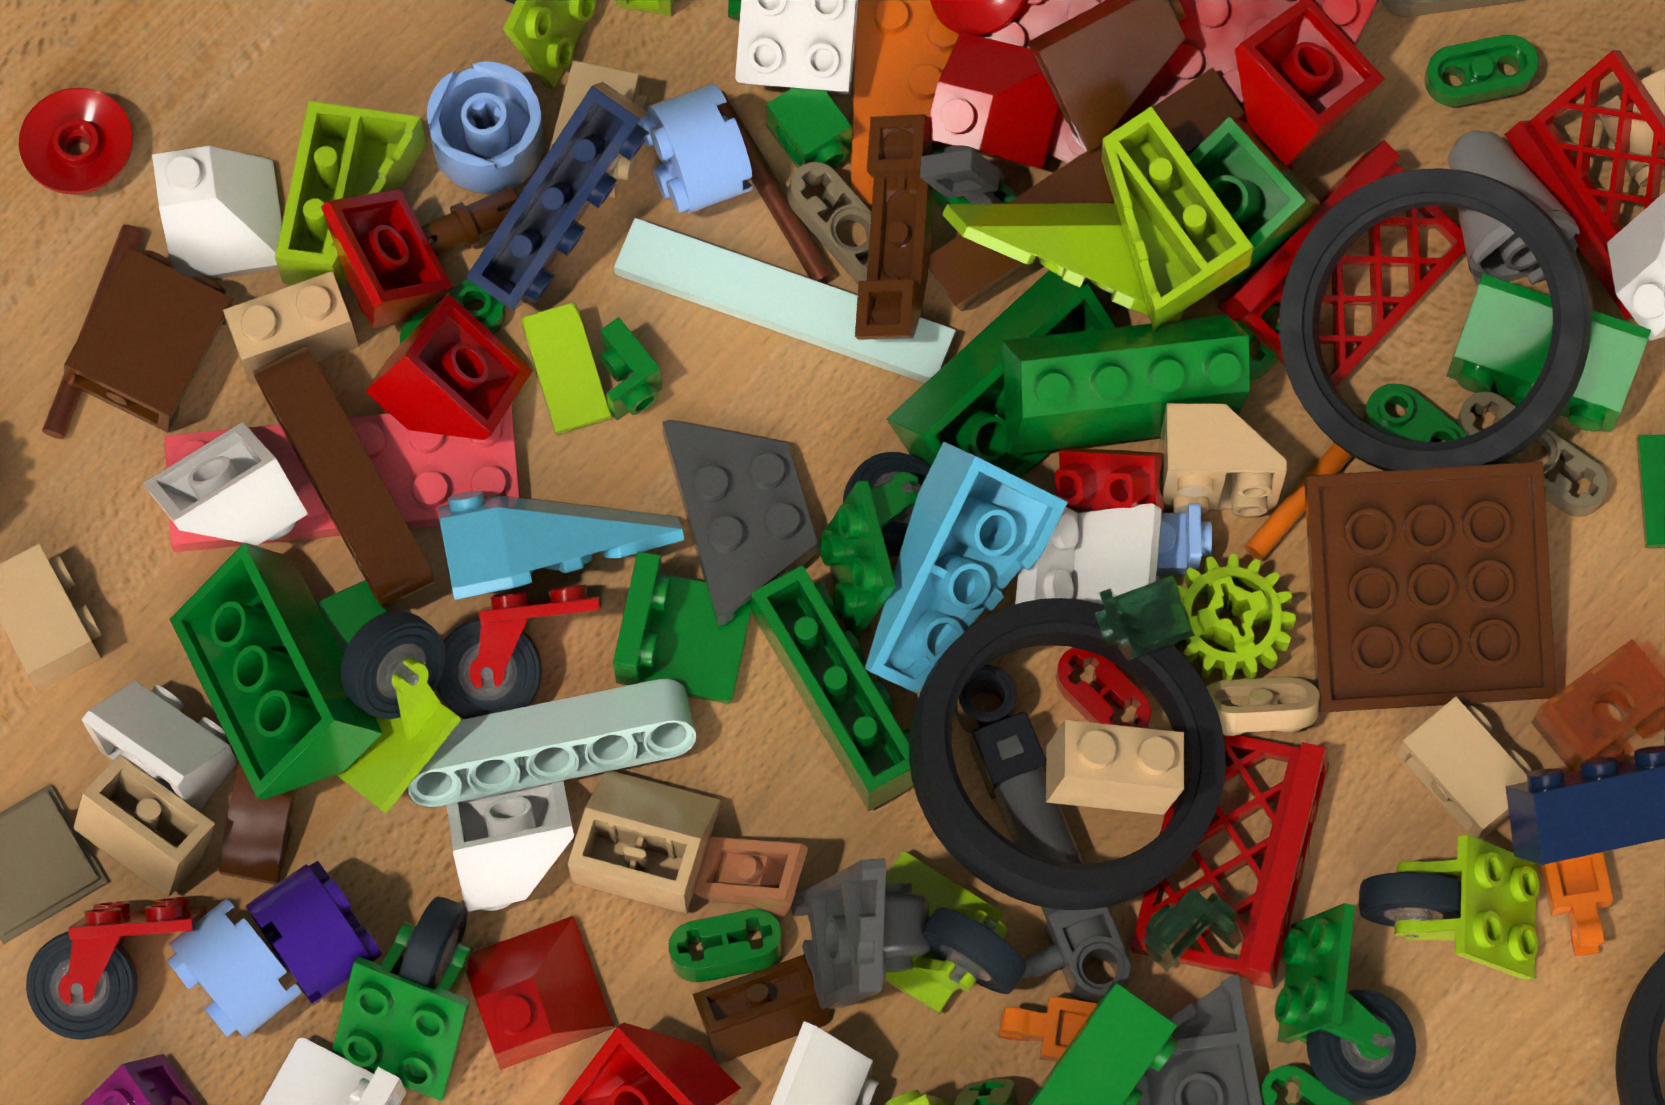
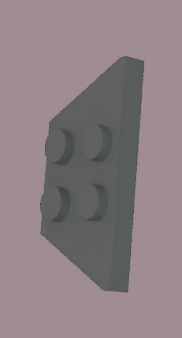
(740, 510)
(846, 933)
(1212, 1056)

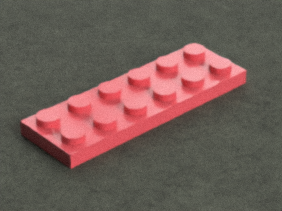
(415, 467)

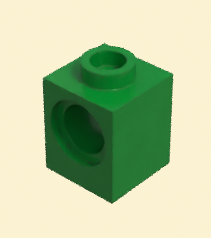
(809, 127)

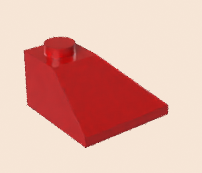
(1301, 79)
(994, 102)
(385, 256)
(450, 376)
(537, 992)
(651, 1070)

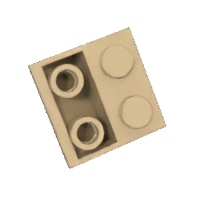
(1217, 462)
(643, 840)

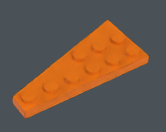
(896, 71)

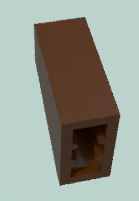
(1106, 61)

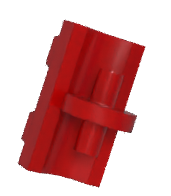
(1108, 478)

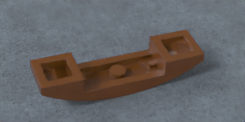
(899, 229)
(255, 833)

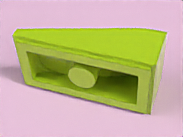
(565, 368)

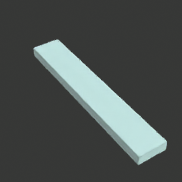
(773, 299)

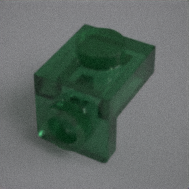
(1144, 618)
(1178, 927)

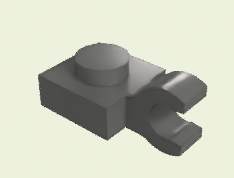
(962, 173)

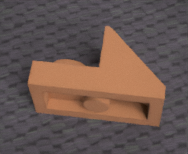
(751, 873)

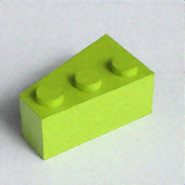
(339, 157)
(1170, 218)

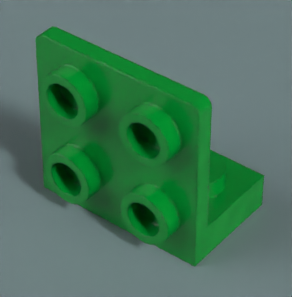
(675, 636)

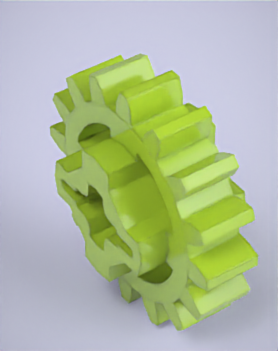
(1254, 609)

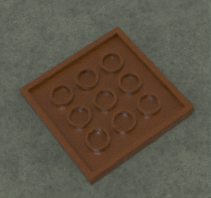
(1430, 586)

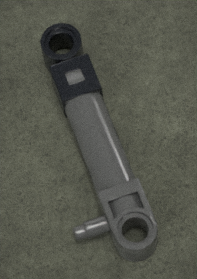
(1016, 776)

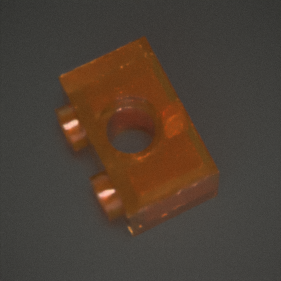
(1623, 680)

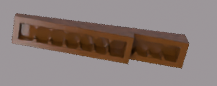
(1190, 115)

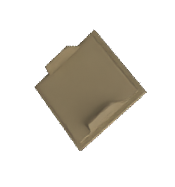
(41, 863)

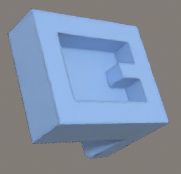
(1183, 541)

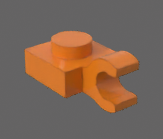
(1579, 888)
(1052, 1028)

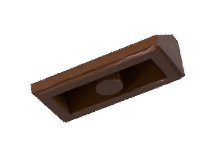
(759, 1009)

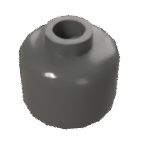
(903, 924)

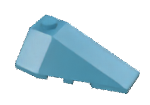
(503, 539)
(959, 552)

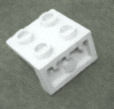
(797, 44)
(1094, 554)
(323, 1078)

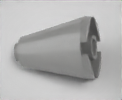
(1489, 243)

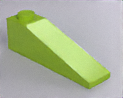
(1067, 237)

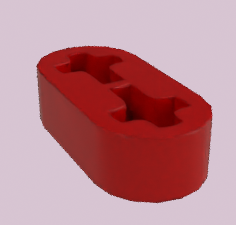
(1110, 680)

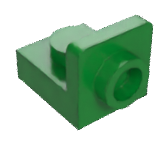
(628, 360)

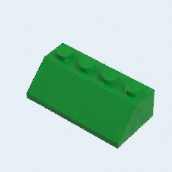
(1118, 381)
(966, 396)
(272, 672)

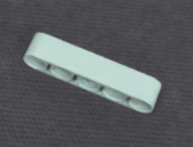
(557, 742)

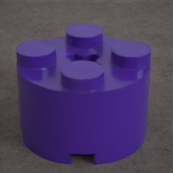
(313, 930)

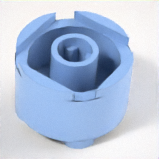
(460, 130)
(697, 150)
(233, 971)

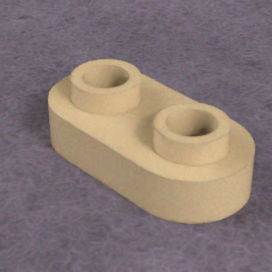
(1265, 704)

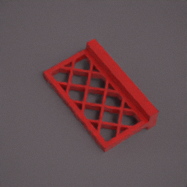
(1567, 177)
(1267, 281)
(1281, 867)

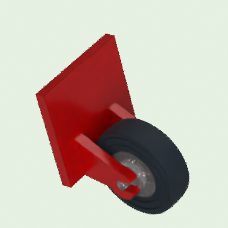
(491, 658)
(86, 978)

